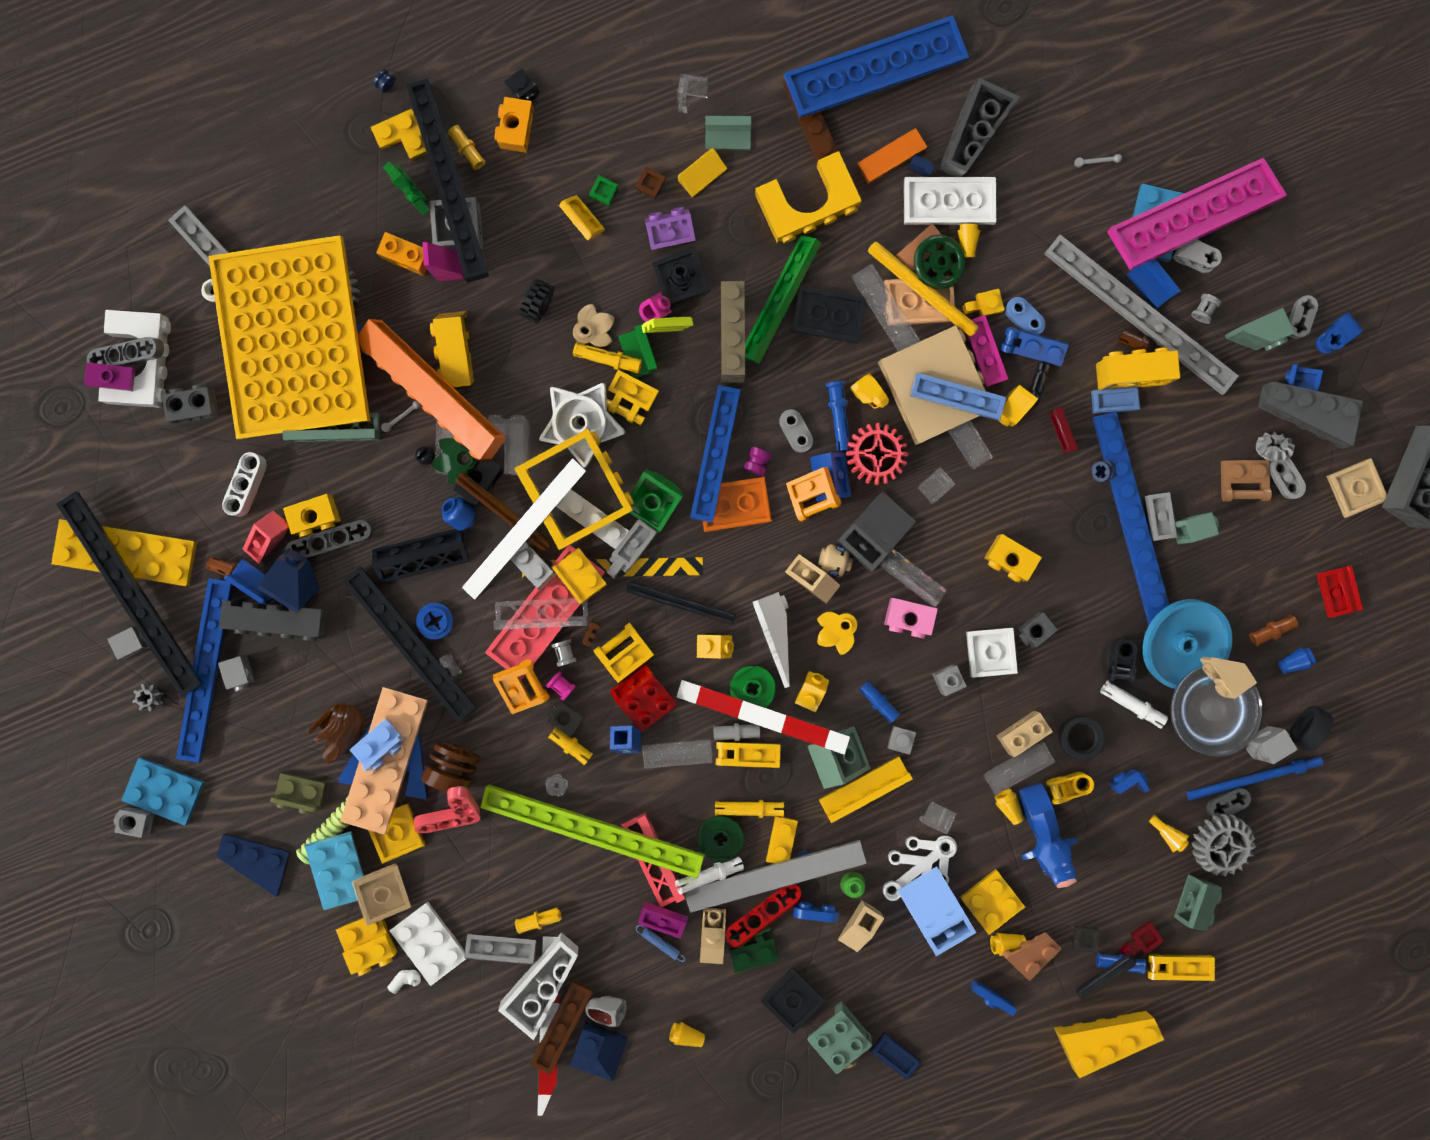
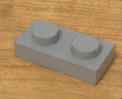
(1161, 516)
(533, 566)

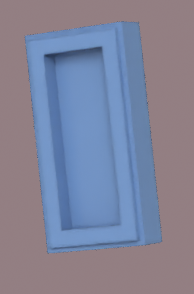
(1115, 400)

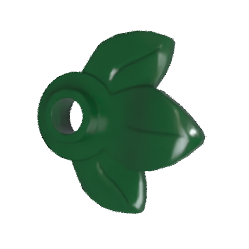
(451, 459)

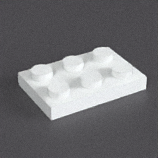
(428, 943)

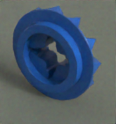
(424, 619)

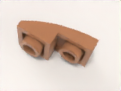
(906, 255)

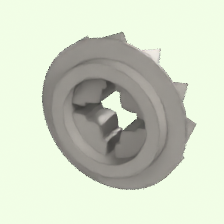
(1273, 453)

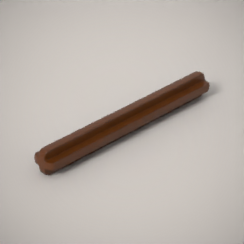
(498, 508)

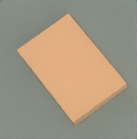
(914, 306)

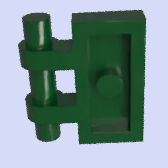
(754, 953)

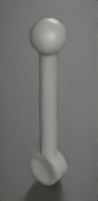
(1079, 161)
(386, 427)

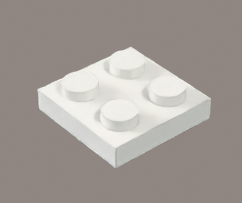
(991, 652)

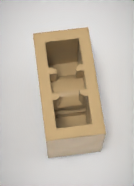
(1024, 733)

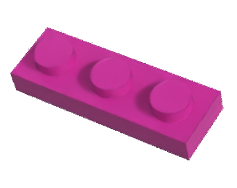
(986, 353)

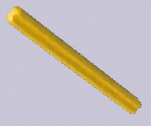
(923, 290)

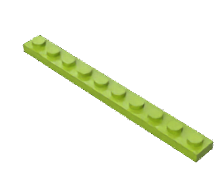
(593, 831)

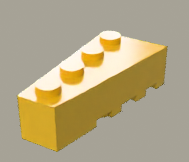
(1107, 1040)

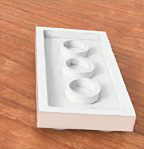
(949, 200)

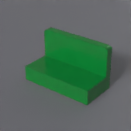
(636, 345)

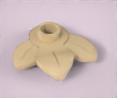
(596, 324)

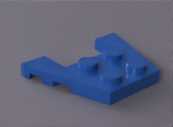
(415, 786)

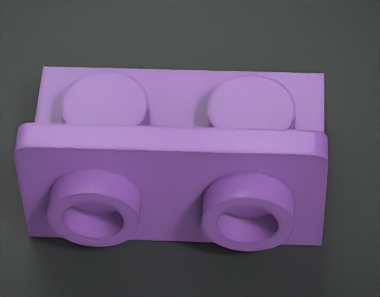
(669, 228)

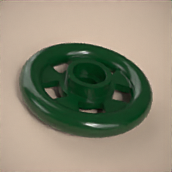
(921, 266)

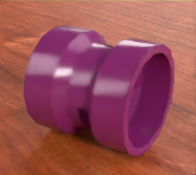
(757, 461)

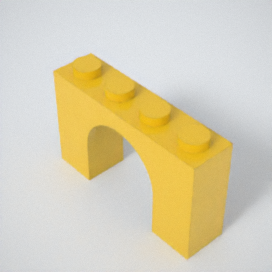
(788, 223)

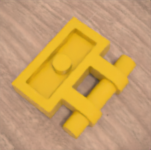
(633, 391)

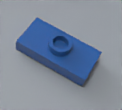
(993, 998)

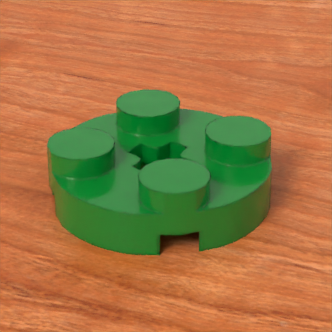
(755, 675)

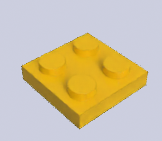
(992, 901)

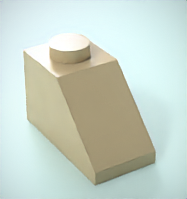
(812, 578)

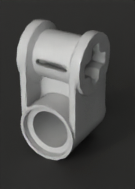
(1195, 255)

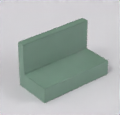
(728, 132)

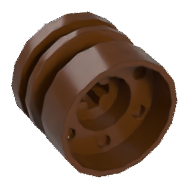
(452, 763)

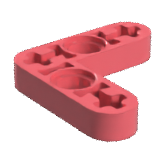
(463, 812)

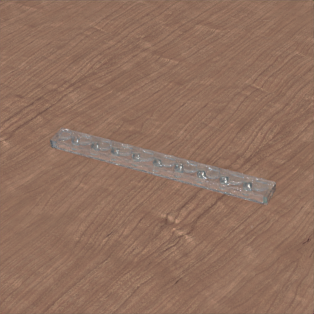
(904, 336)

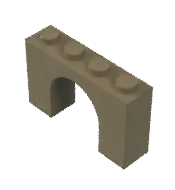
(732, 332)

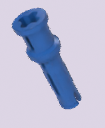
(838, 405)

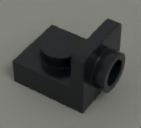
(522, 86)

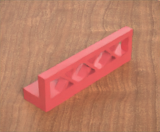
(669, 875)

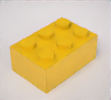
(1138, 369)

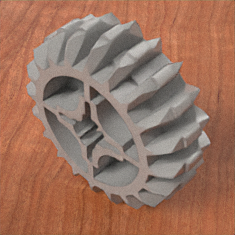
(1229, 852)

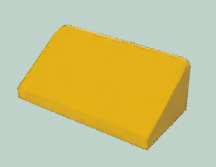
(702, 172)

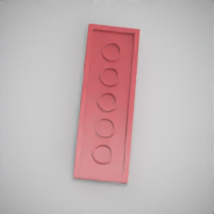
(517, 645)

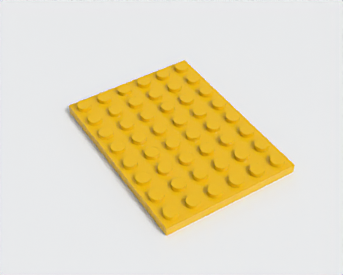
(289, 337)

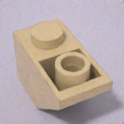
(1229, 676)
(861, 926)
(713, 935)

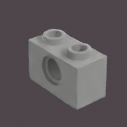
(1271, 745)

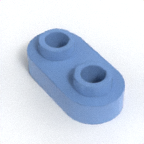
(1024, 318)

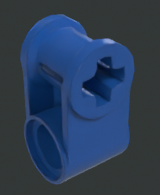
(1340, 333)

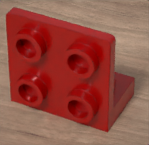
(643, 698)

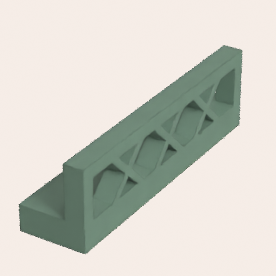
(336, 435)

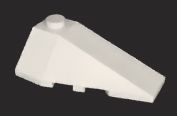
(774, 625)

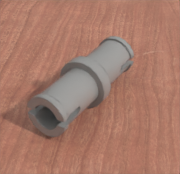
(736, 732)

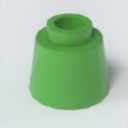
(853, 884)

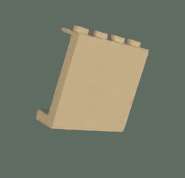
(939, 357)

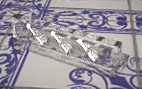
(540, 622)

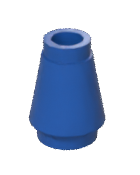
(1296, 661)

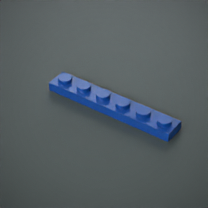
(715, 454)

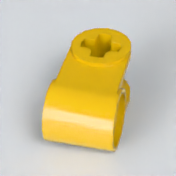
(1068, 787)

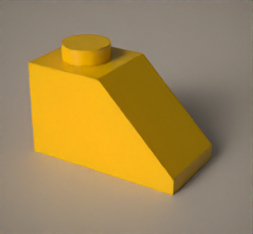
(1016, 406)

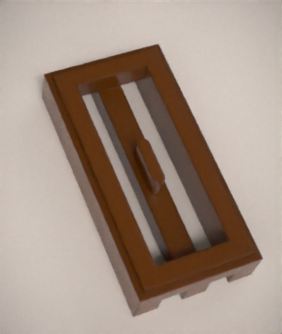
(590, 633)

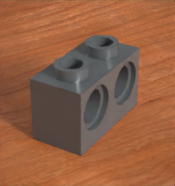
(190, 410)

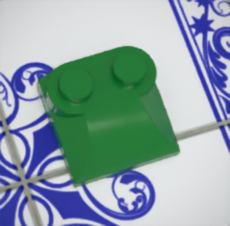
(655, 499)

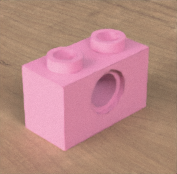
(924, 616)

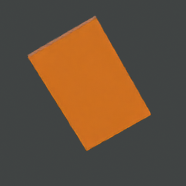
(741, 505)

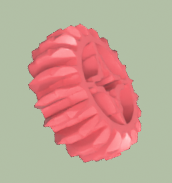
(897, 454)

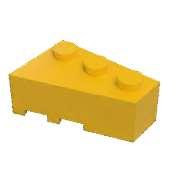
(452, 348)

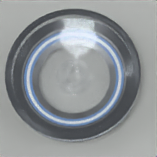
(1214, 722)

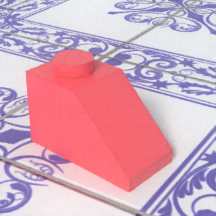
(265, 536)

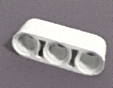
(254, 479)

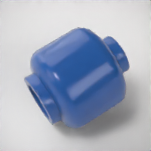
(458, 513)

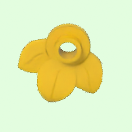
(834, 633)

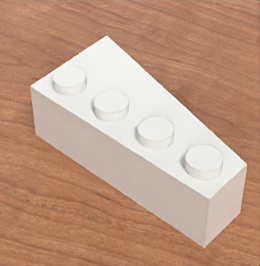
(535, 992)

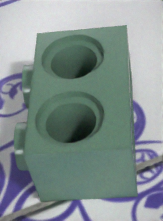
(1196, 528)

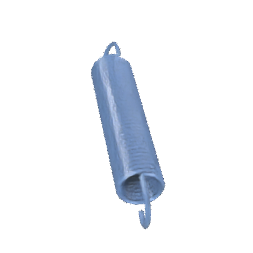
(660, 943)

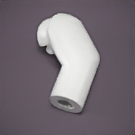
(404, 977)

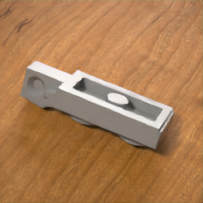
(631, 548)

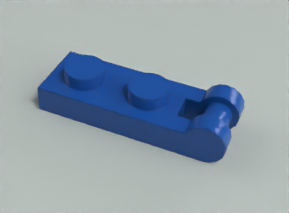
(1035, 346)

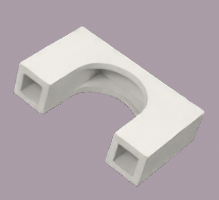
(150, 382)

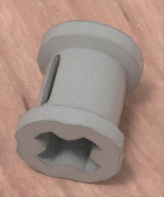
(1205, 316)
(564, 652)

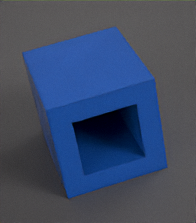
(625, 739)

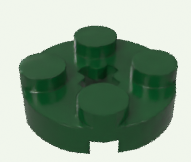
(729, 848)

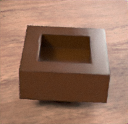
(650, 183)

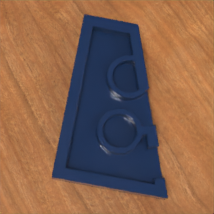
(256, 861)

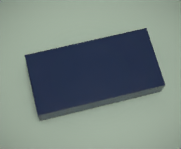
(895, 1056)

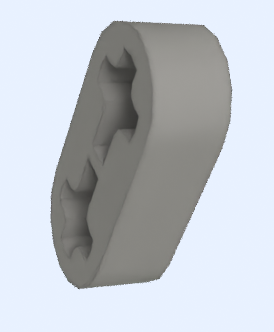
(1306, 319)

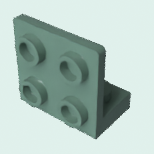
(840, 1039)

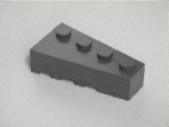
(979, 118)

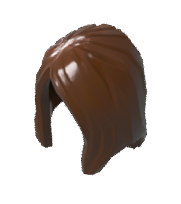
(340, 727)

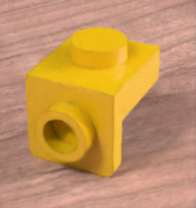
(714, 646)
(812, 691)

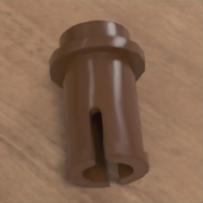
(1133, 340)

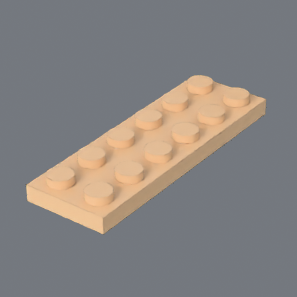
(376, 792)

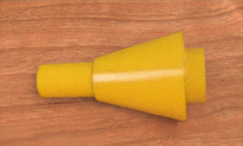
(1174, 838)

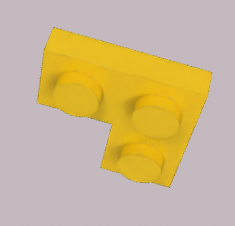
(401, 128)

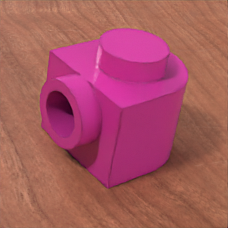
(655, 307)

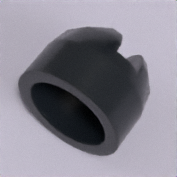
(427, 459)

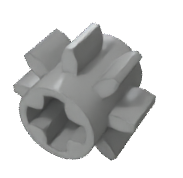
(141, 700)

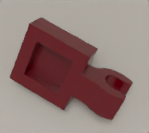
(1144, 939)

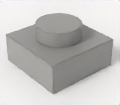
(901, 740)

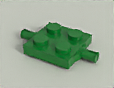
(406, 185)

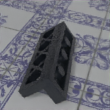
(418, 551)

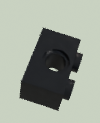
(490, 473)

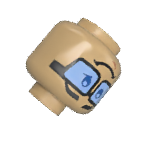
(835, 560)

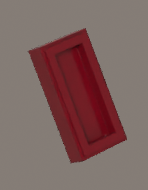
(1063, 430)

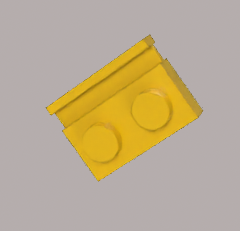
(579, 576)

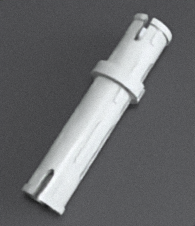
(1137, 706)
(718, 871)

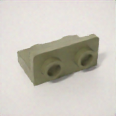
(299, 793)

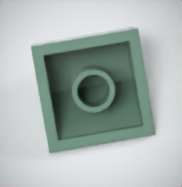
(1263, 332)
(837, 768)
(1198, 903)

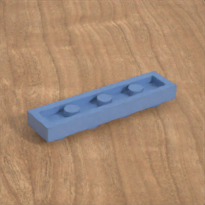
(957, 396)

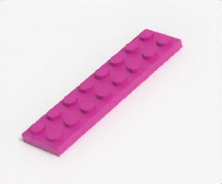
(1196, 213)

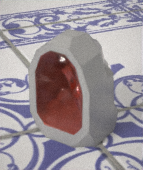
(606, 1010)

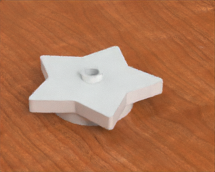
(569, 408)

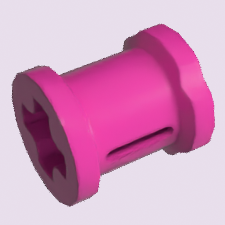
(561, 685)

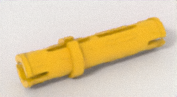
(613, 359)
(749, 808)

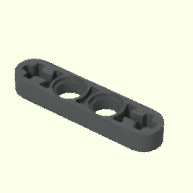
(125, 355)
(329, 540)

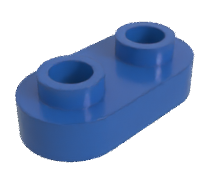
(825, 913)

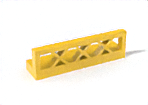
(865, 789)

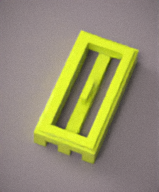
(667, 324)

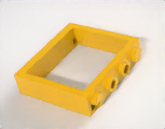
(604, 461)

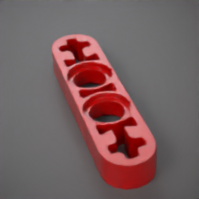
(766, 918)

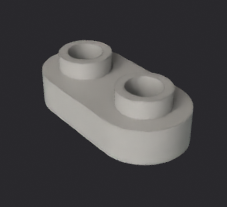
(795, 431)
(1287, 476)

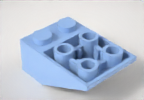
(936, 911)

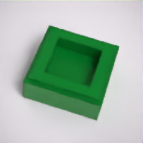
(603, 190)

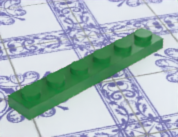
(780, 298)

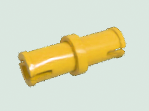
(466, 147)
(570, 745)

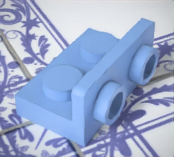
(377, 745)

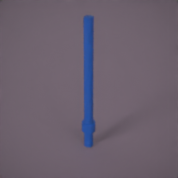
(1297, 767)

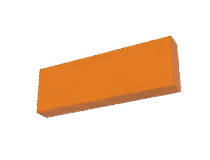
(892, 156)

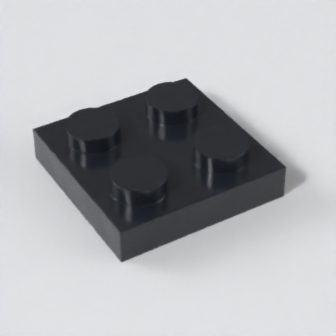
(793, 1000)

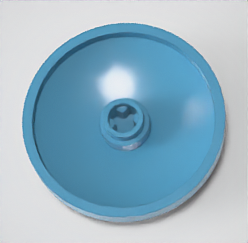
(1183, 636)

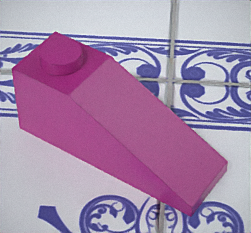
(442, 262)

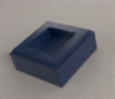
(921, 166)

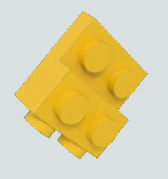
(366, 945)

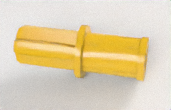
(537, 920)

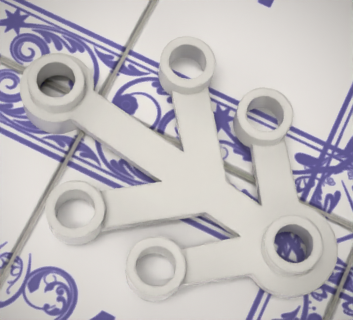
(922, 863)

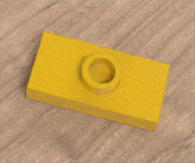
(582, 217)

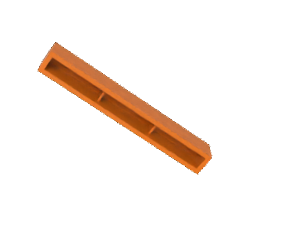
(430, 390)

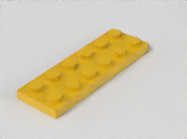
(145, 554)

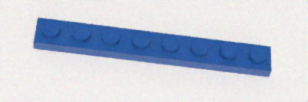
(206, 665)

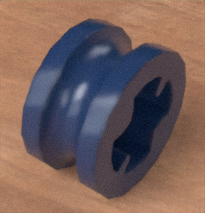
(384, 81)
(1109, 472)

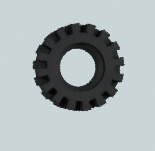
(536, 301)

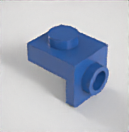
(1304, 377)
(1125, 780)

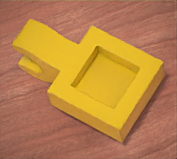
(986, 303)

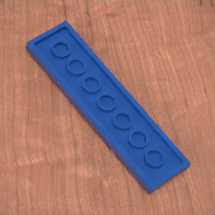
(876, 66)

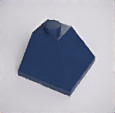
(290, 581)
(599, 1051)

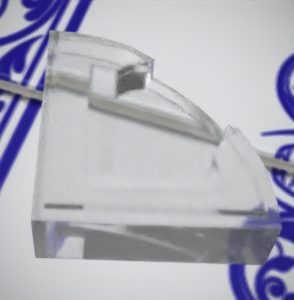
(448, 662)

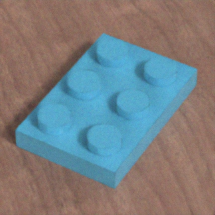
(334, 866)

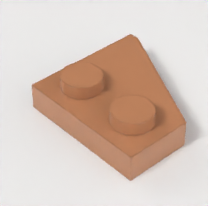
(1033, 955)

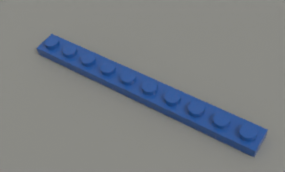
(1131, 515)

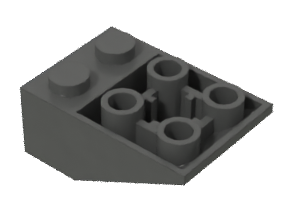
(876, 531)

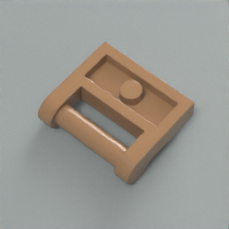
(1245, 473)

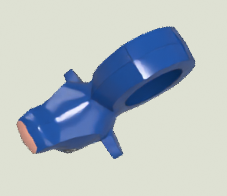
(1050, 850)

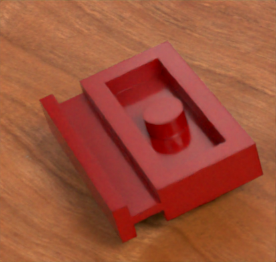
(1339, 591)

